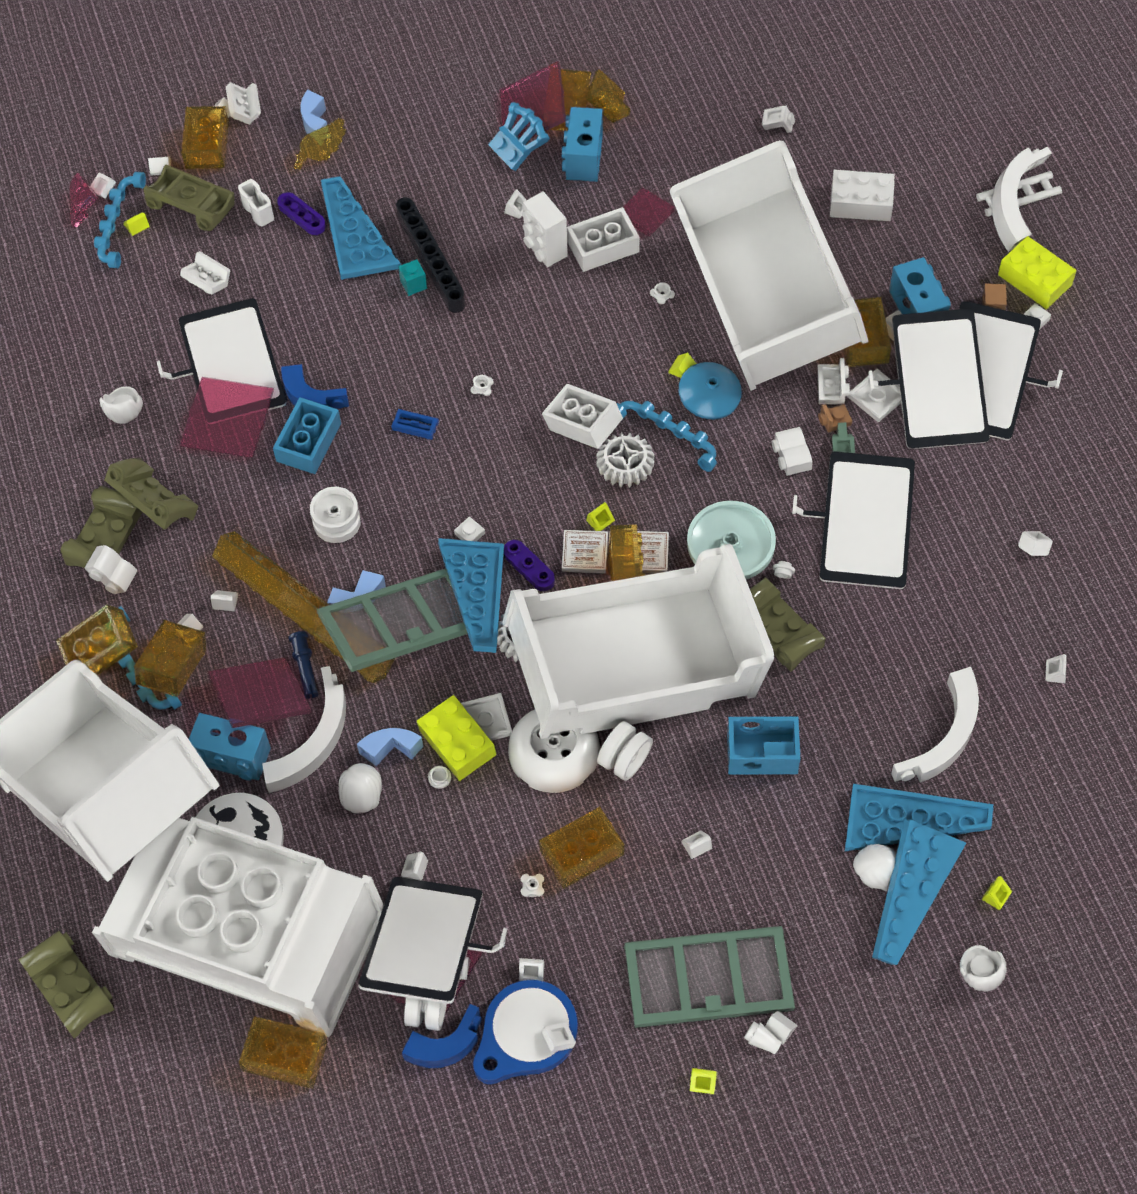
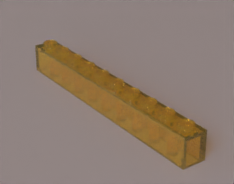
(283, 592)

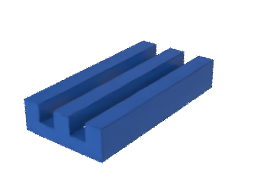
(414, 427)

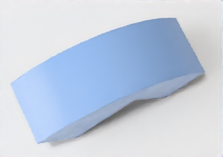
(312, 109)
(367, 583)
(379, 743)

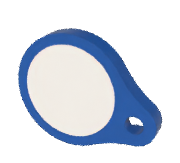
(515, 1031)

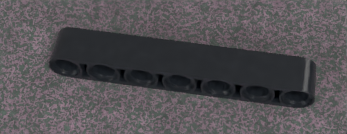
(430, 255)

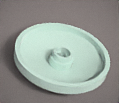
(737, 525)

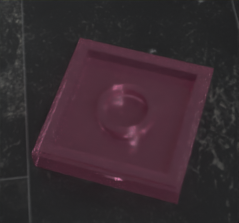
(647, 211)

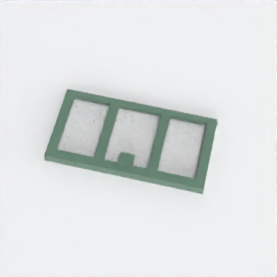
(394, 620)
(709, 976)

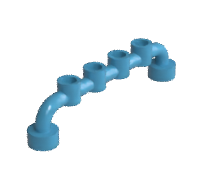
(112, 211)
(698, 440)
(144, 693)

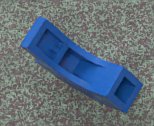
(296, 387)
(444, 1051)

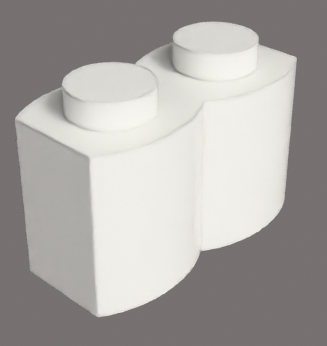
(256, 202)
(792, 451)
(110, 569)

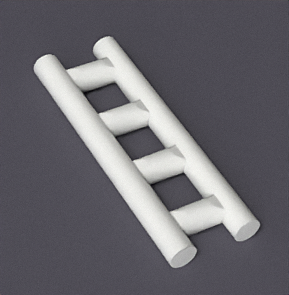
(1025, 185)

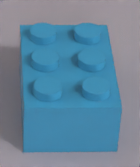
(307, 435)

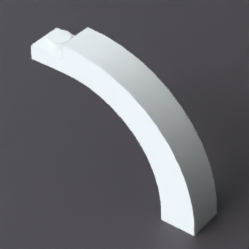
(1005, 206)
(966, 700)
(312, 754)

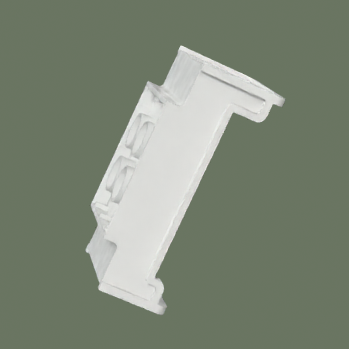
(767, 263)
(640, 645)
(98, 767)
(245, 919)

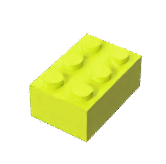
(1037, 272)
(456, 737)

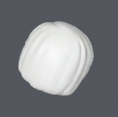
(122, 405)
(360, 788)
(875, 865)
(983, 968)

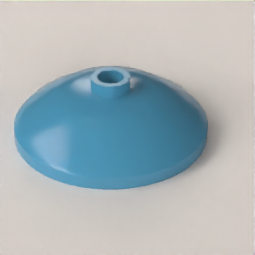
(707, 399)

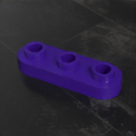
(300, 208)
(529, 572)

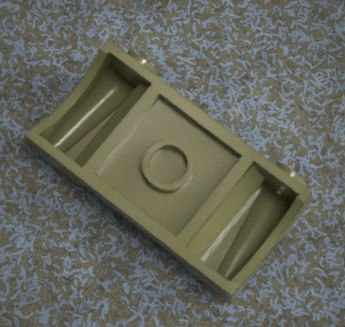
(190, 194)
(135, 482)
(107, 525)
(787, 631)
(66, 983)

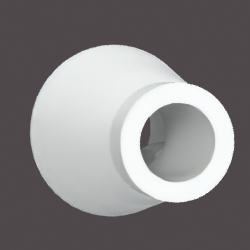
(762, 1038)

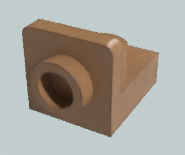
(833, 416)

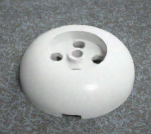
(554, 772)

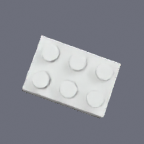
(862, 195)
(545, 229)
(603, 239)
(582, 416)

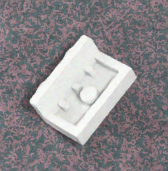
(243, 102)
(206, 274)
(832, 383)

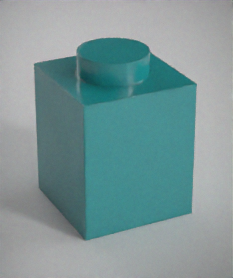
(412, 277)

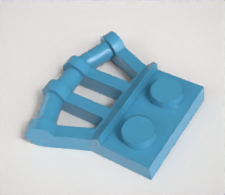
(508, 144)

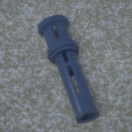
(302, 655)

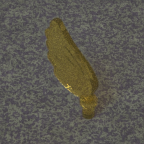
(320, 143)

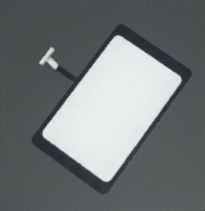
(230, 346)
(1005, 353)
(939, 379)
(866, 520)
(423, 940)

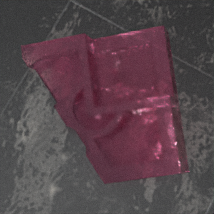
(81, 198)

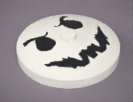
(245, 815)

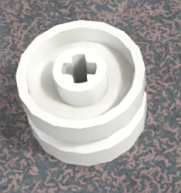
(335, 514)
(624, 750)
(416, 1009)

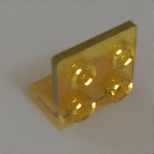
(607, 96)

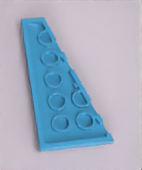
(355, 237)
(476, 582)
(880, 813)
(918, 874)

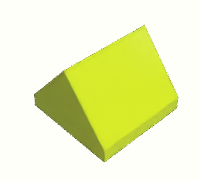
(136, 224)
(681, 364)
(600, 517)
(997, 893)
(703, 1081)

